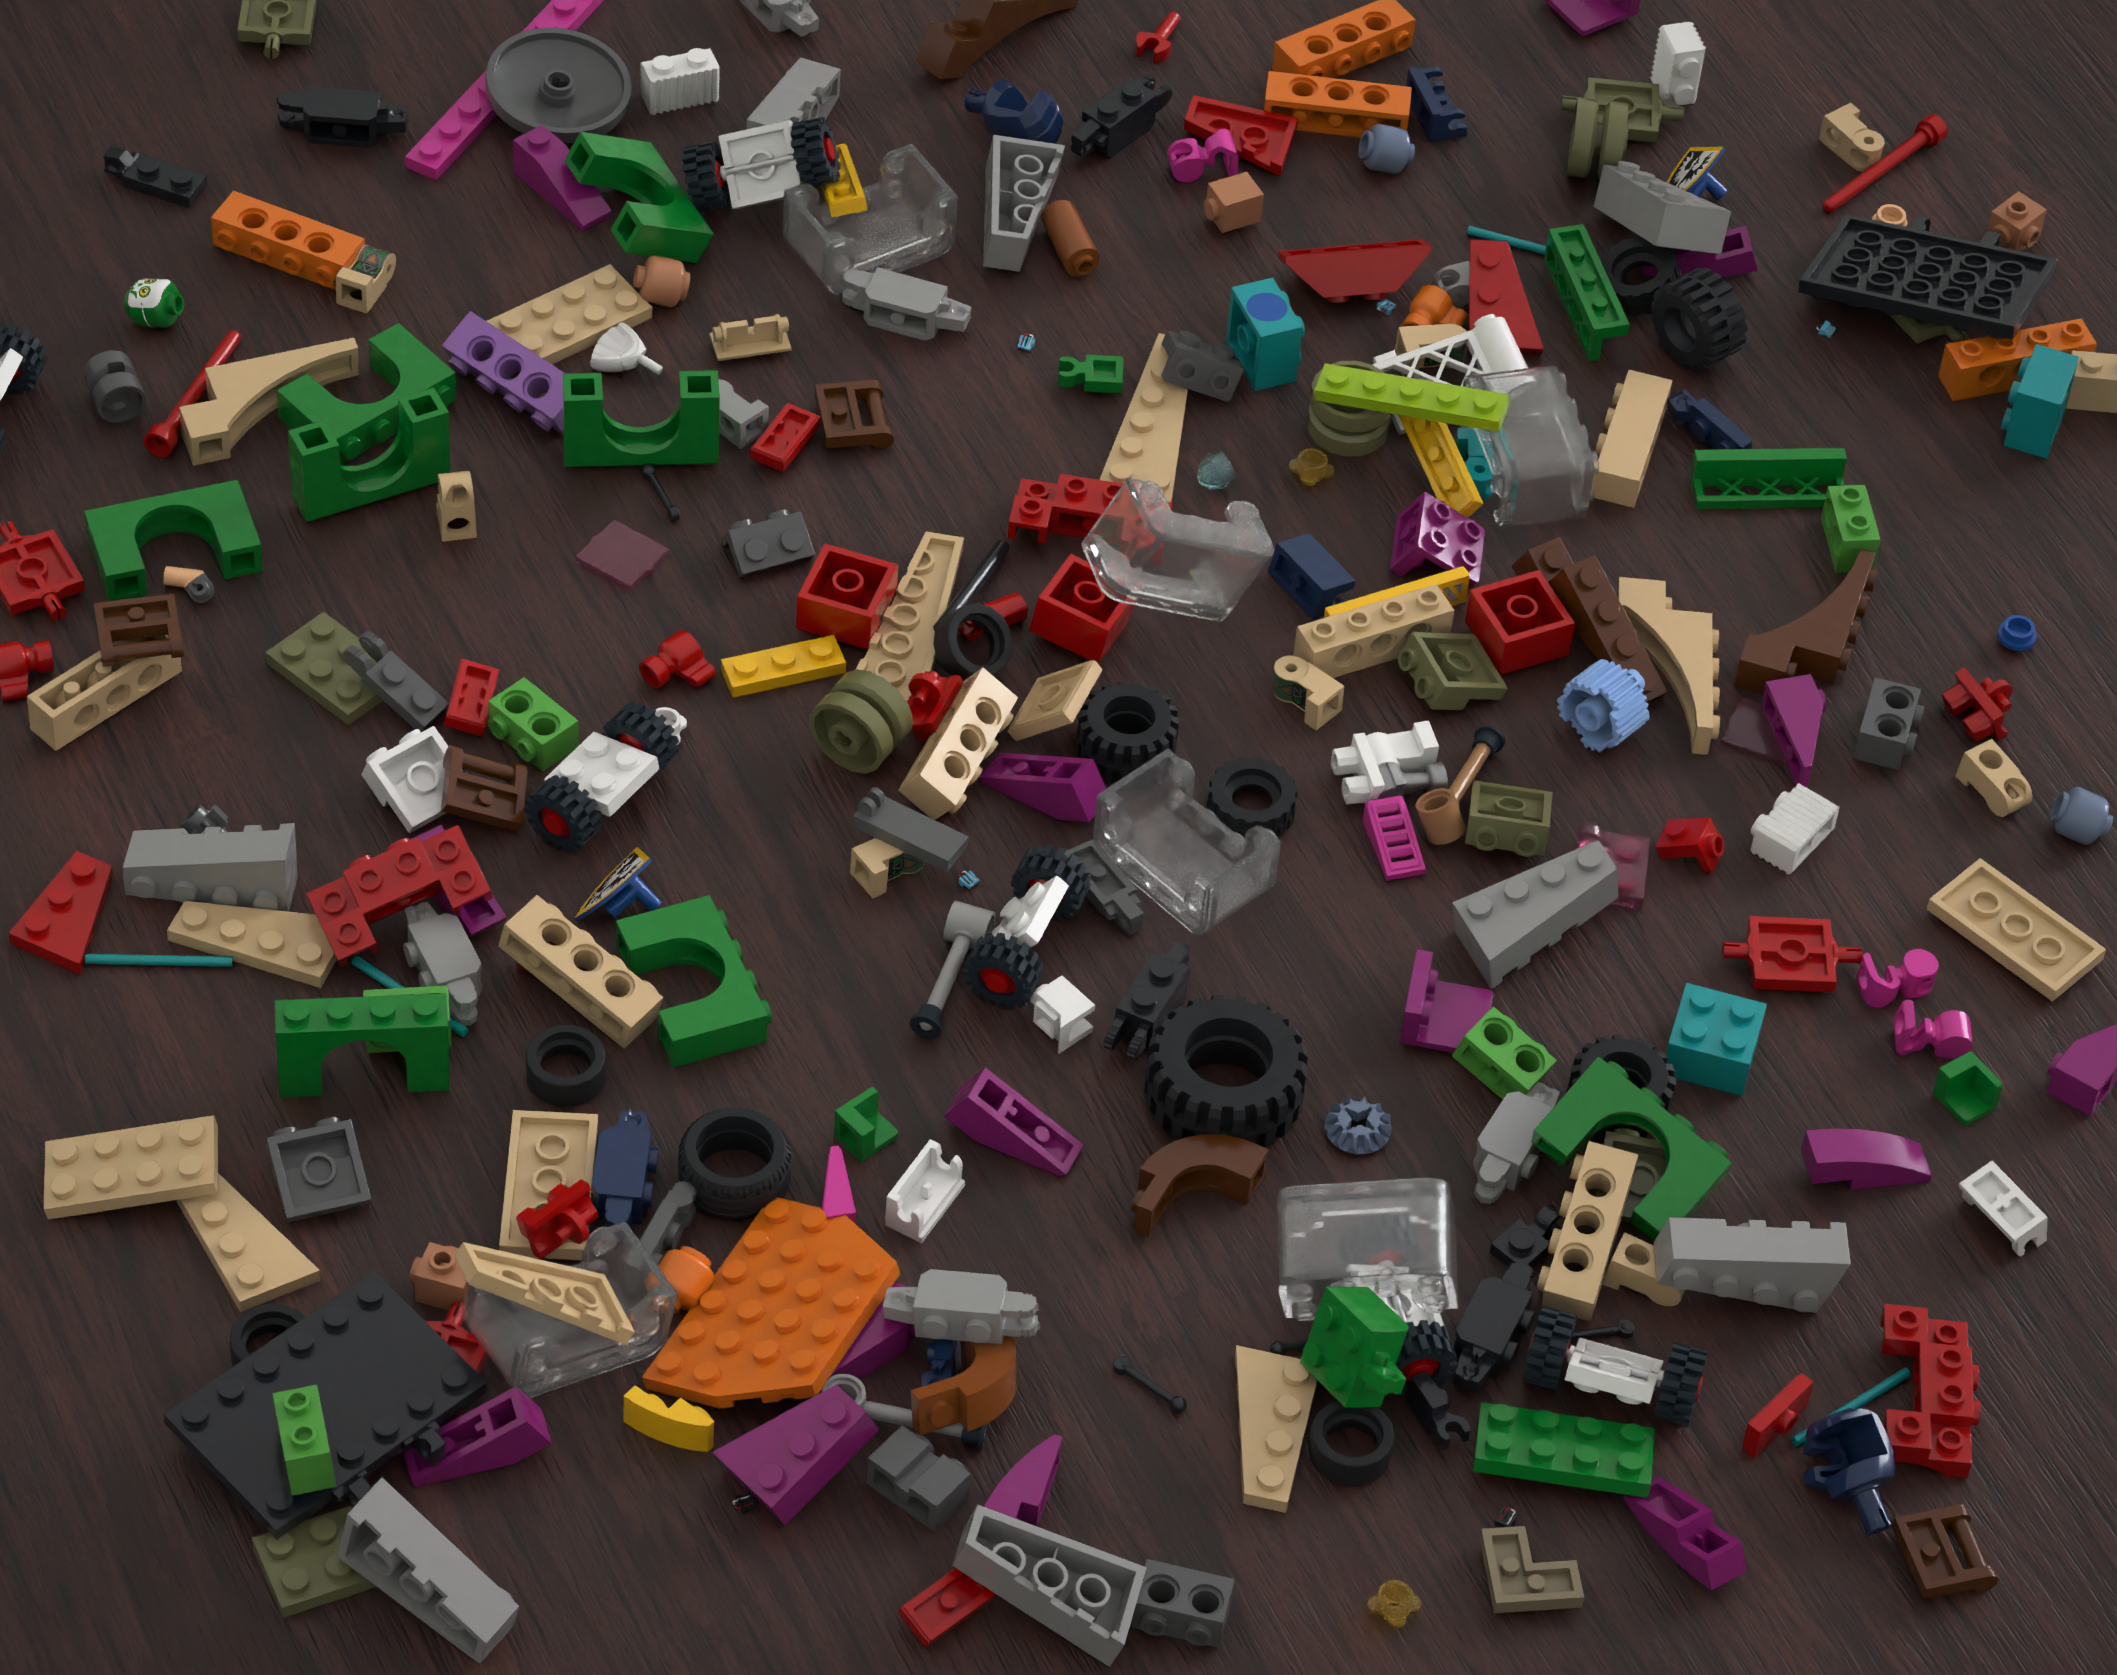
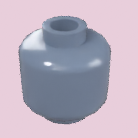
(1386, 149)
(2081, 815)

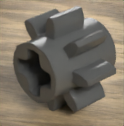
(199, 818)

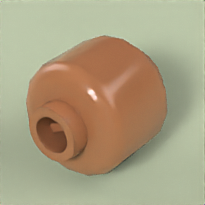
(662, 281)

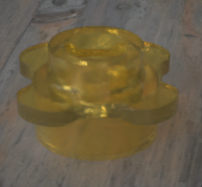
(1311, 466)
(1394, 1592)

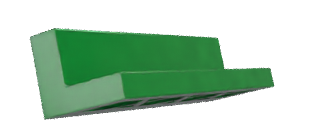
(1584, 288)
(1766, 472)

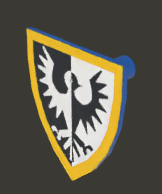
(1693, 172)
(625, 880)

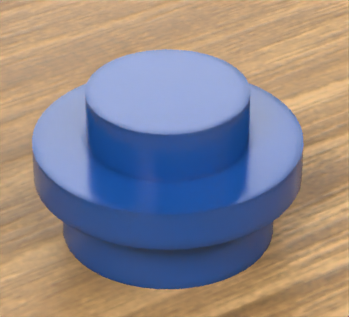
(2017, 633)

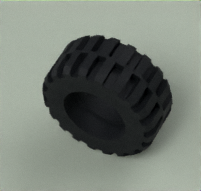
(1231, 1034)

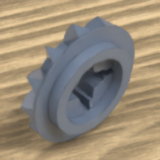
(1359, 1138)

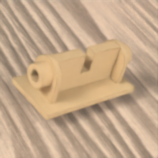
(738, 340)

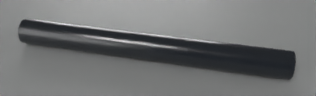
(978, 578)

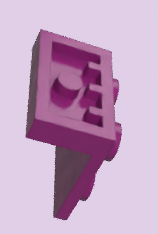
(1593, 15)
(1438, 533)
(1440, 1011)

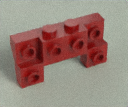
(1068, 506)
(393, 881)
(1943, 1389)

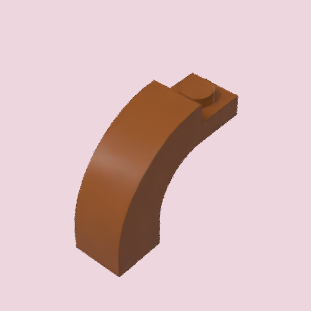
(973, 1395)

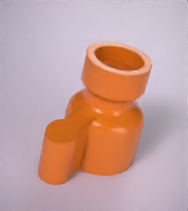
(1433, 307)

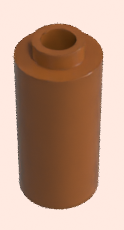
(1070, 238)

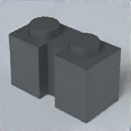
(917, 1479)

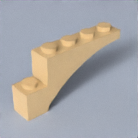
(247, 392)
(1682, 649)

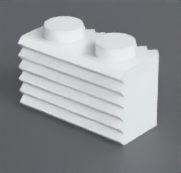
(1678, 63)
(679, 81)
(1793, 828)

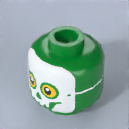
(153, 303)

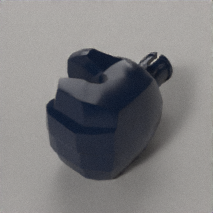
(1010, 115)
(1859, 1460)

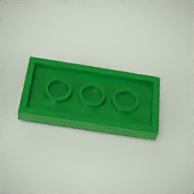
(1564, 1449)

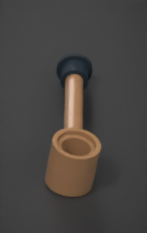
(1440, 807)

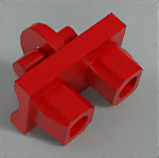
(930, 701)
(1985, 703)
(561, 1219)

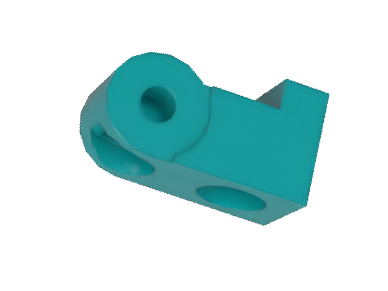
(1475, 460)

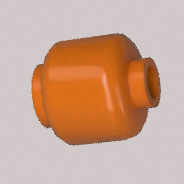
(688, 1274)

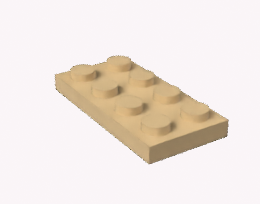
(574, 315)
(2016, 929)
(543, 1154)
(131, 1167)

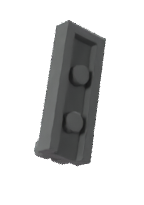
(909, 830)

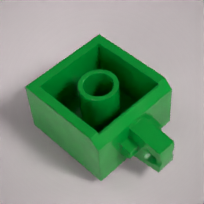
(1355, 1347)

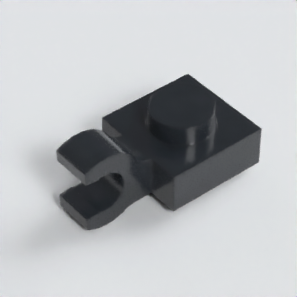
(1527, 1242)
(1430, 1406)

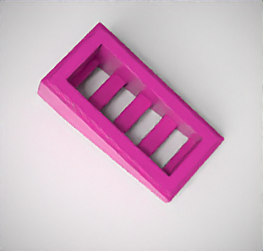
(1388, 815)
(837, 1190)

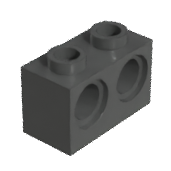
(1887, 724)
(1184, 1595)

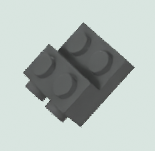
(317, 1169)

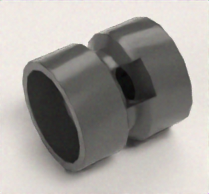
(114, 386)

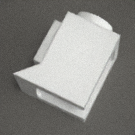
(1061, 1012)

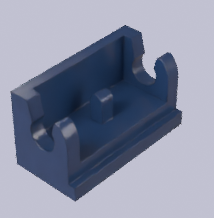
(1434, 106)
(1309, 574)

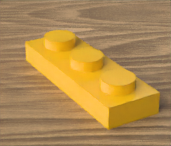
(783, 666)

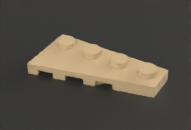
(261, 938)
(246, 1248)
(548, 1287)
(1274, 1412)

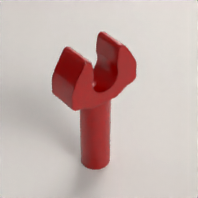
(1158, 39)

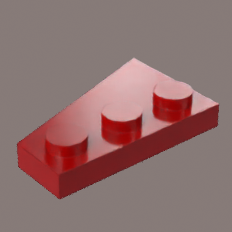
(1257, 134)
(1498, 291)
(65, 913)

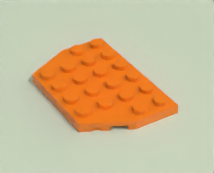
(776, 1311)

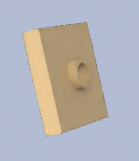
(1054, 700)

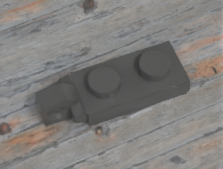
(1110, 888)

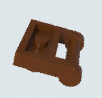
(841, 416)
(134, 620)
(480, 797)
(1932, 1554)

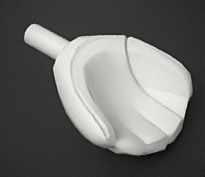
(621, 350)

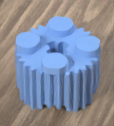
(1604, 704)

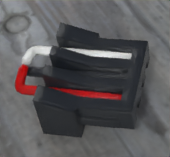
(744, 1502)
(1506, 1518)

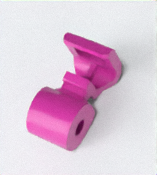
(1191, 164)
(1913, 978)
(1948, 1033)

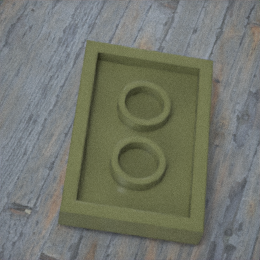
(315, 664)
(305, 1565)

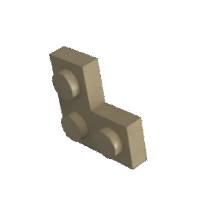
(1519, 1583)

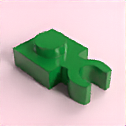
(1097, 373)

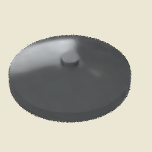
(558, 82)

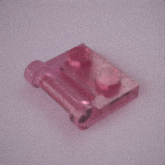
(1630, 858)

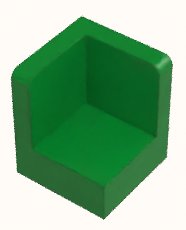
(1967, 1088)
(862, 1127)

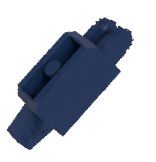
(623, 1170)

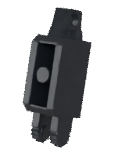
(341, 116)
(1120, 117)
(1149, 999)
(1492, 1325)

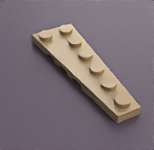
(1150, 430)
(907, 633)

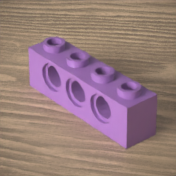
(476, 339)

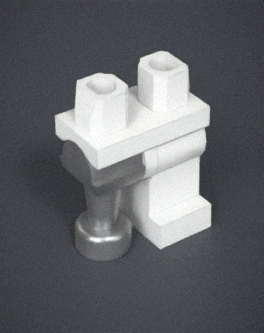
(1389, 764)

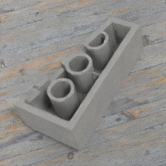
(802, 94)
(1016, 192)
(1660, 210)
(214, 866)
(1533, 909)
(1753, 1261)
(425, 1572)
(1053, 1579)

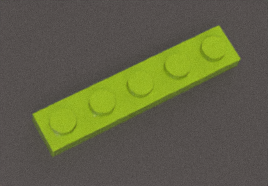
(1412, 397)

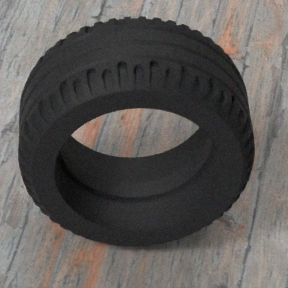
(738, 1130)

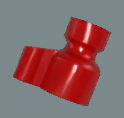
(677, 656)
(17, 662)

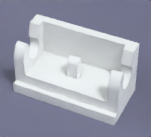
(924, 1193)
(2005, 1206)

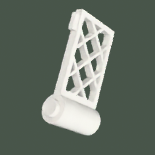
(1489, 344)

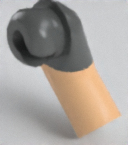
(192, 580)

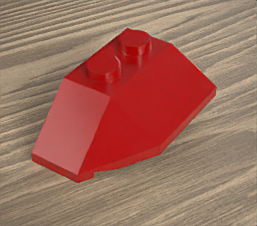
(1357, 268)

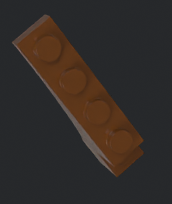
(978, 26)
(1594, 609)
(1815, 640)

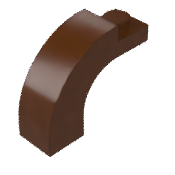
(1197, 1164)

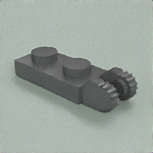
(395, 682)
(669, 1221)

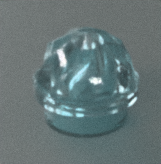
(1215, 471)

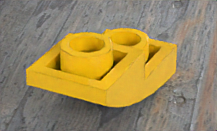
(678, 1426)

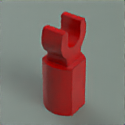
(1011, 607)

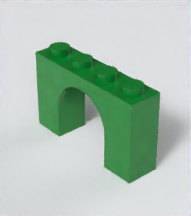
(665, 220)
(358, 427)
(682, 438)
(412, 461)
(211, 512)
(698, 937)
(314, 1027)
(1608, 1098)

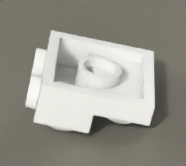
(410, 777)

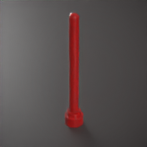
(1927, 133)
(162, 437)

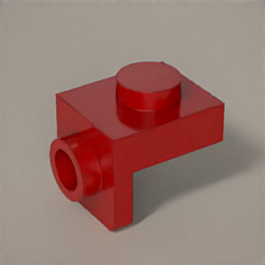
(1692, 839)

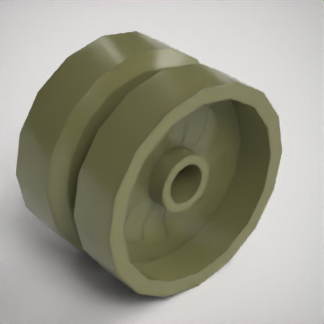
(1597, 139)
(1346, 428)
(860, 721)

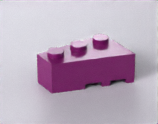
(798, 1451)

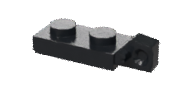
(155, 176)

